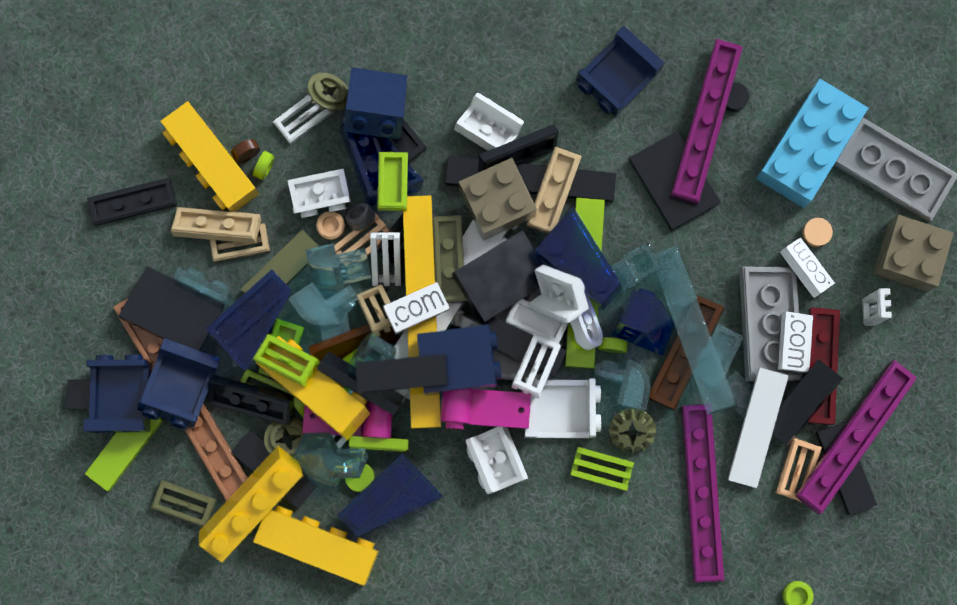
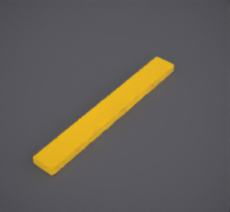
(420, 274)

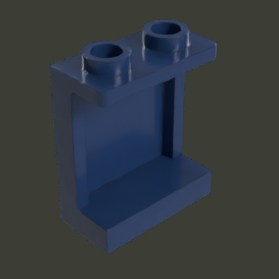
(619, 72)
(375, 103)
(468, 357)
(178, 385)
(116, 394)

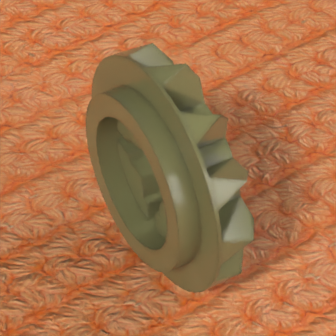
(327, 83)
(642, 422)
(275, 432)

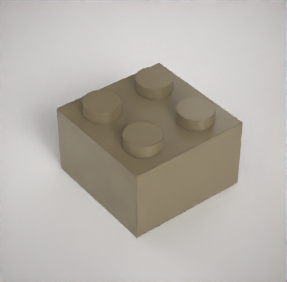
(497, 199)
(913, 253)

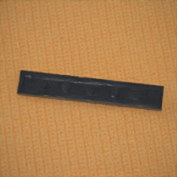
(585, 183)

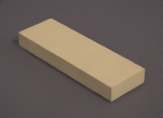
(554, 190)
(216, 225)

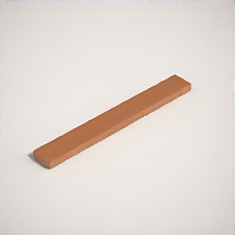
(206, 435)

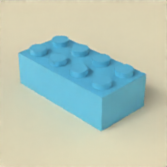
(812, 143)

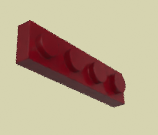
(825, 348)

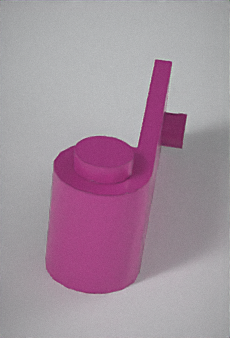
(485, 408)
(376, 425)

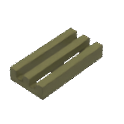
(161, 495)

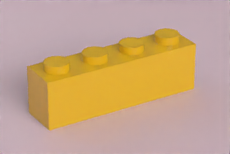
(209, 157)
(321, 394)
(249, 504)
(317, 546)

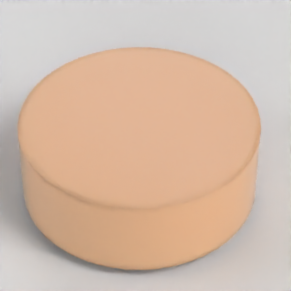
(330, 225)
(817, 232)

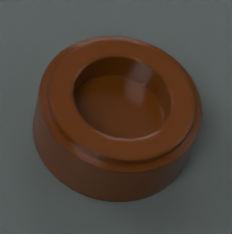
(245, 150)

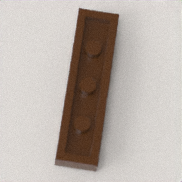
(676, 369)

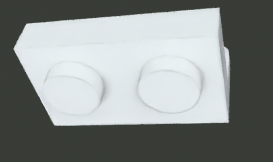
(488, 123)
(319, 192)
(560, 295)
(496, 459)

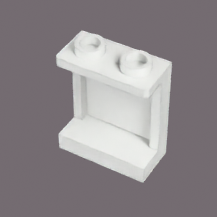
(565, 410)

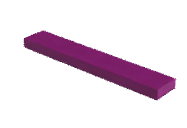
(706, 121)
(855, 437)
(702, 494)

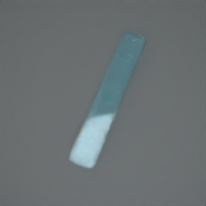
(694, 332)

